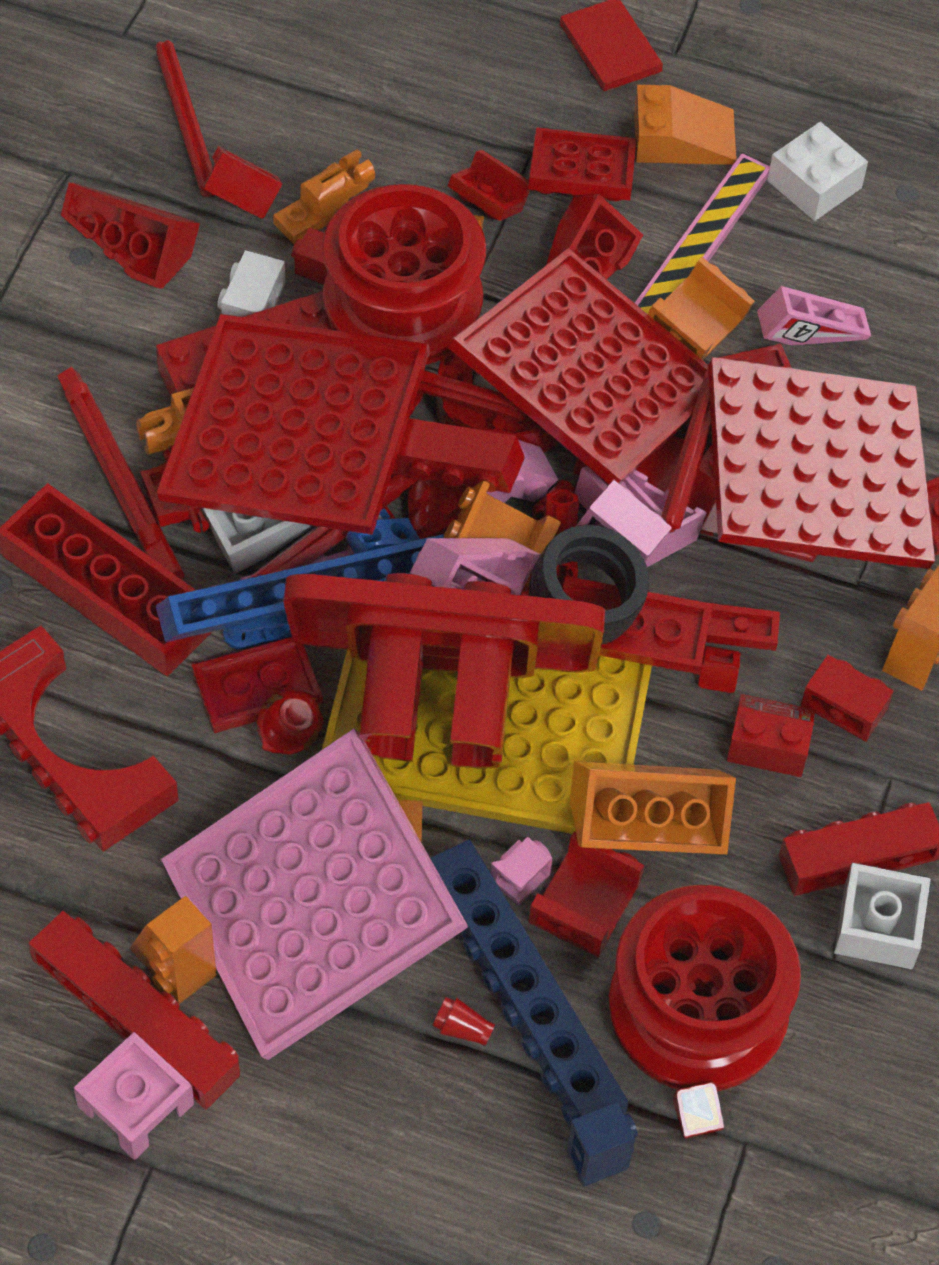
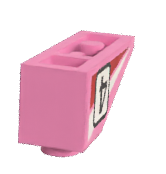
(809, 319)

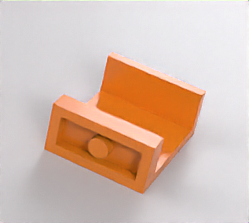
(702, 309)
(490, 518)

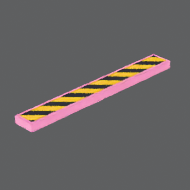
(708, 228)

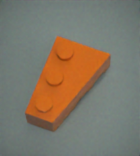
(917, 637)
(178, 950)

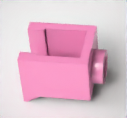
(522, 869)

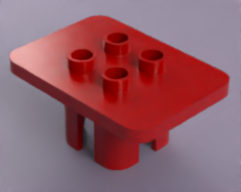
(469, 631)

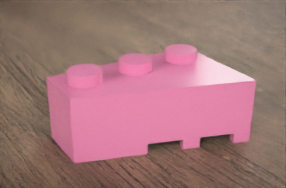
(591, 486)
(464, 560)

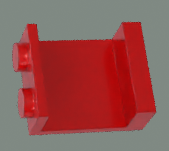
(587, 896)

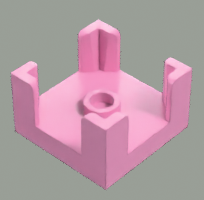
(133, 1093)

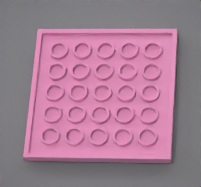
(314, 894)

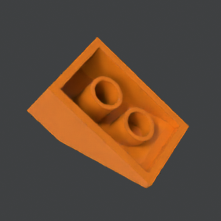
(682, 128)

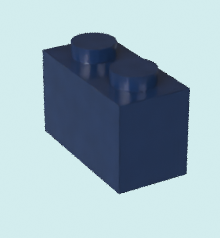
(601, 1143)

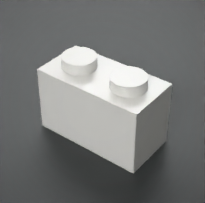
(253, 285)

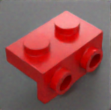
(491, 186)

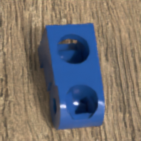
(384, 535)

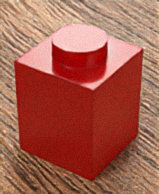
(309, 256)

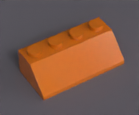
(652, 807)

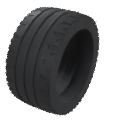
(605, 551)

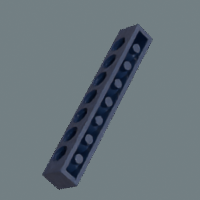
(465, 868)

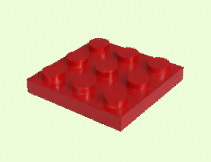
(582, 164)

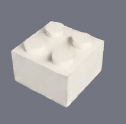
(817, 171)
(882, 916)

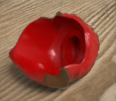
(289, 722)

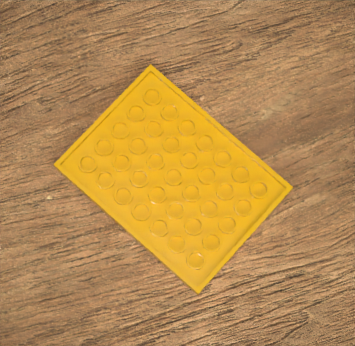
(547, 728)

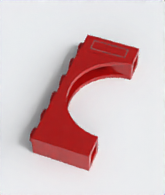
(101, 801)

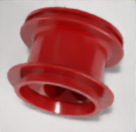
(404, 266)
(679, 1033)

